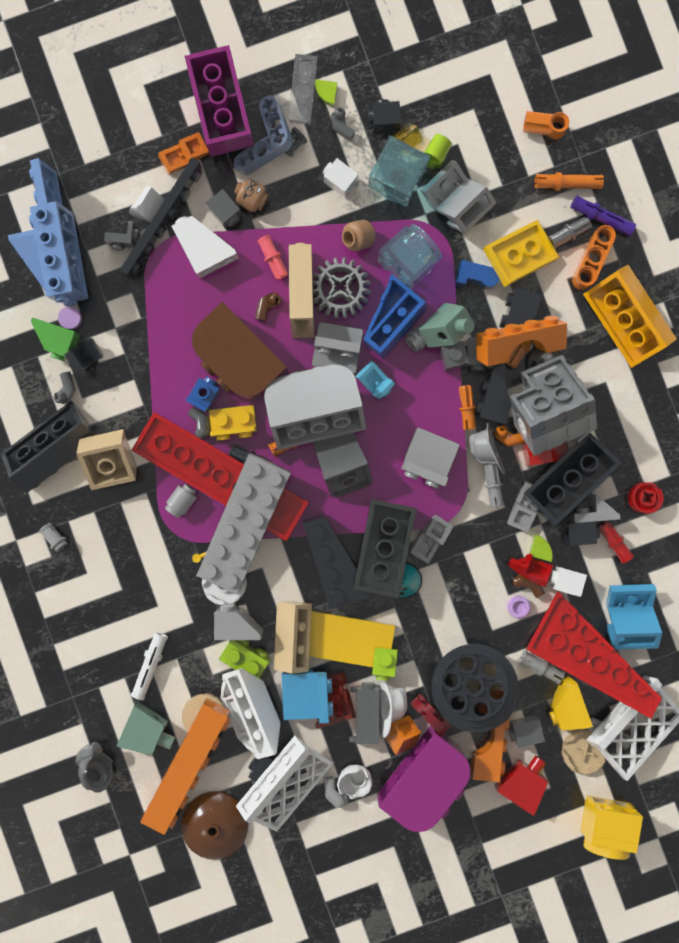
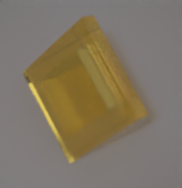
(410, 135)

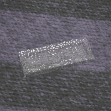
(303, 89)

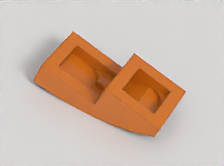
(178, 156)

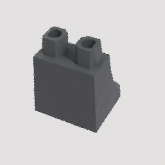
(343, 464)

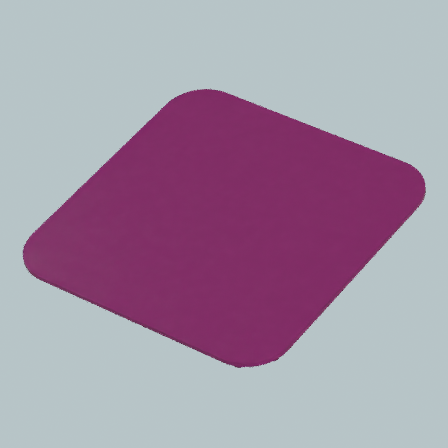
(420, 398)

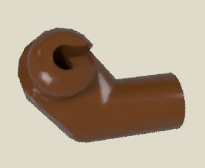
(266, 303)
(520, 581)

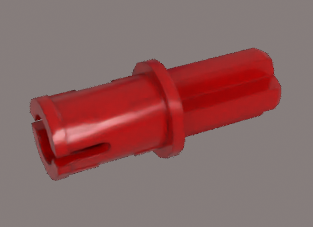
(615, 541)

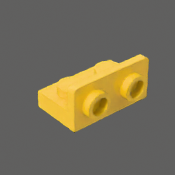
(232, 422)

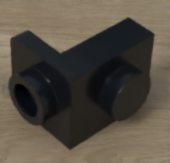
(83, 355)

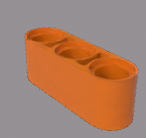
(598, 248)

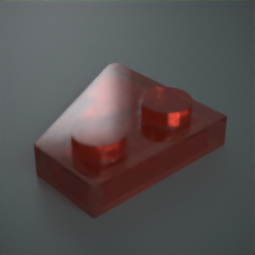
(342, 702)

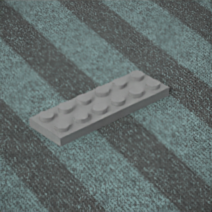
(243, 523)

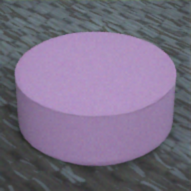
(70, 318)
(518, 606)

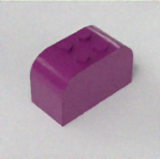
(219, 100)
(426, 782)

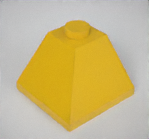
(569, 707)

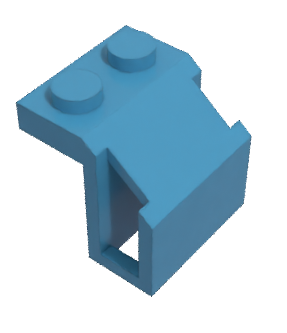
(633, 617)
(306, 696)

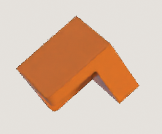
(403, 735)

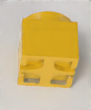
(610, 827)

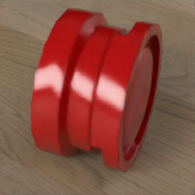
(645, 497)

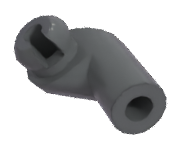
(202, 422)

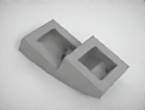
(523, 511)
(430, 538)

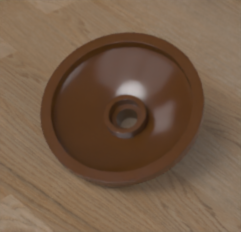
(217, 811)

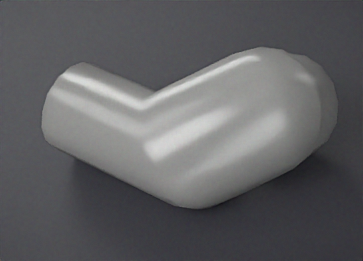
(332, 795)

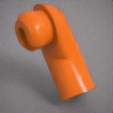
(507, 437)

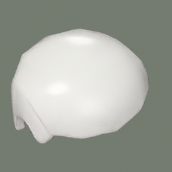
(354, 781)

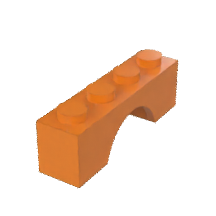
(496, 345)
(487, 761)

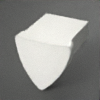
(147, 204)

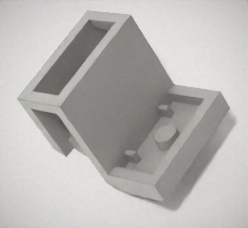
(458, 197)
(429, 458)

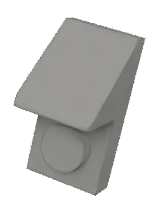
(599, 512)

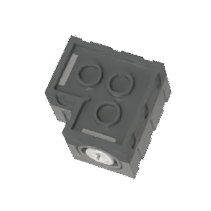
(552, 406)

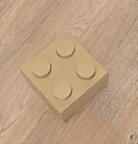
(107, 459)

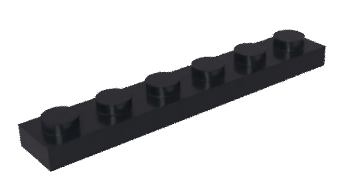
(157, 226)

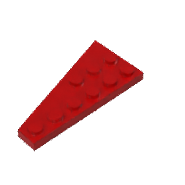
(581, 651)

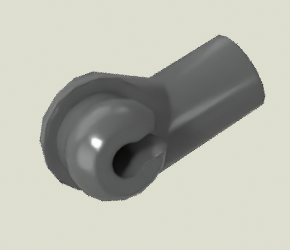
(339, 123)
(67, 390)

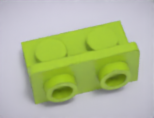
(240, 655)

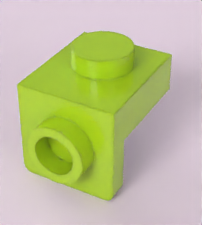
(384, 663)

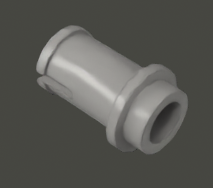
(53, 537)

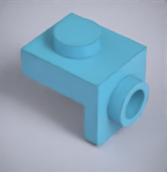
(375, 380)

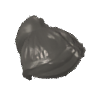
(94, 768)

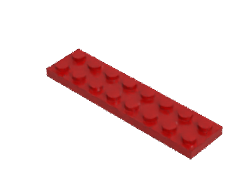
(207, 469)

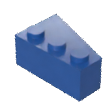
(394, 317)

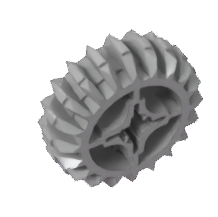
(353, 274)

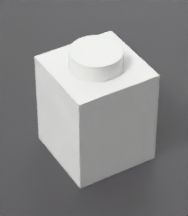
(340, 177)
(567, 581)

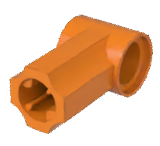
(543, 124)

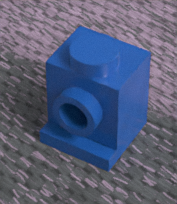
(206, 402)

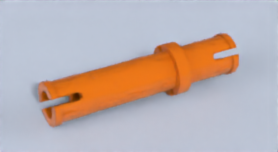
(561, 181)

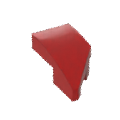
(532, 569)

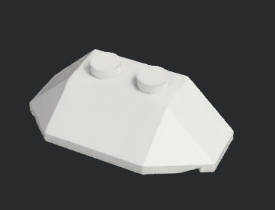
(251, 712)

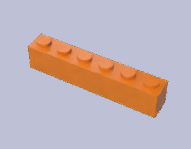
(185, 766)

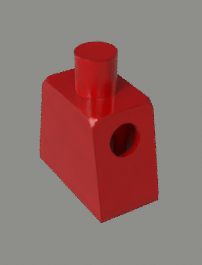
(524, 784)

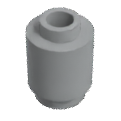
(181, 500)

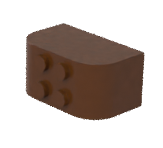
(235, 354)

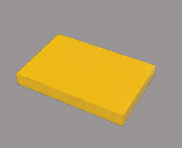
(520, 253)

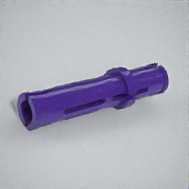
(595, 212)

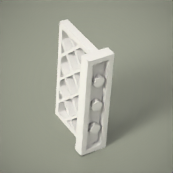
(619, 718)
(277, 778)

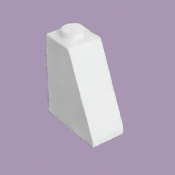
(202, 246)

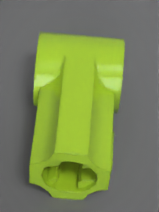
(438, 150)

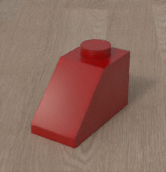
(546, 456)

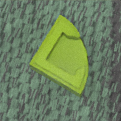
(326, 91)
(541, 548)

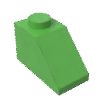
(55, 338)

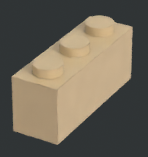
(292, 637)

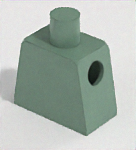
(447, 326)
(145, 731)

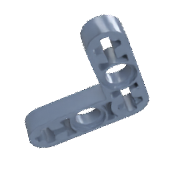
(244, 161)

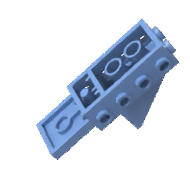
(53, 245)

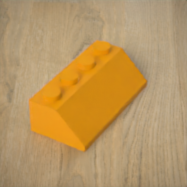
(629, 316)

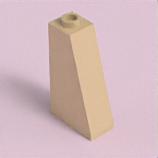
(301, 291)

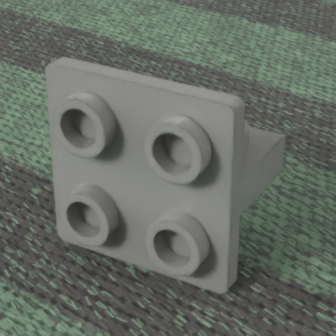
(337, 346)

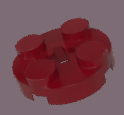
(430, 714)

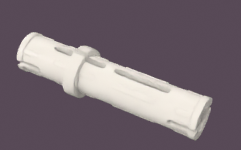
(140, 689)

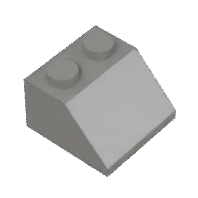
(235, 624)

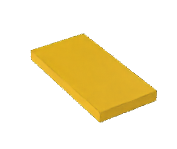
(348, 638)

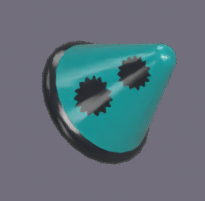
(411, 581)

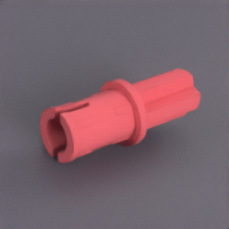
(272, 257)

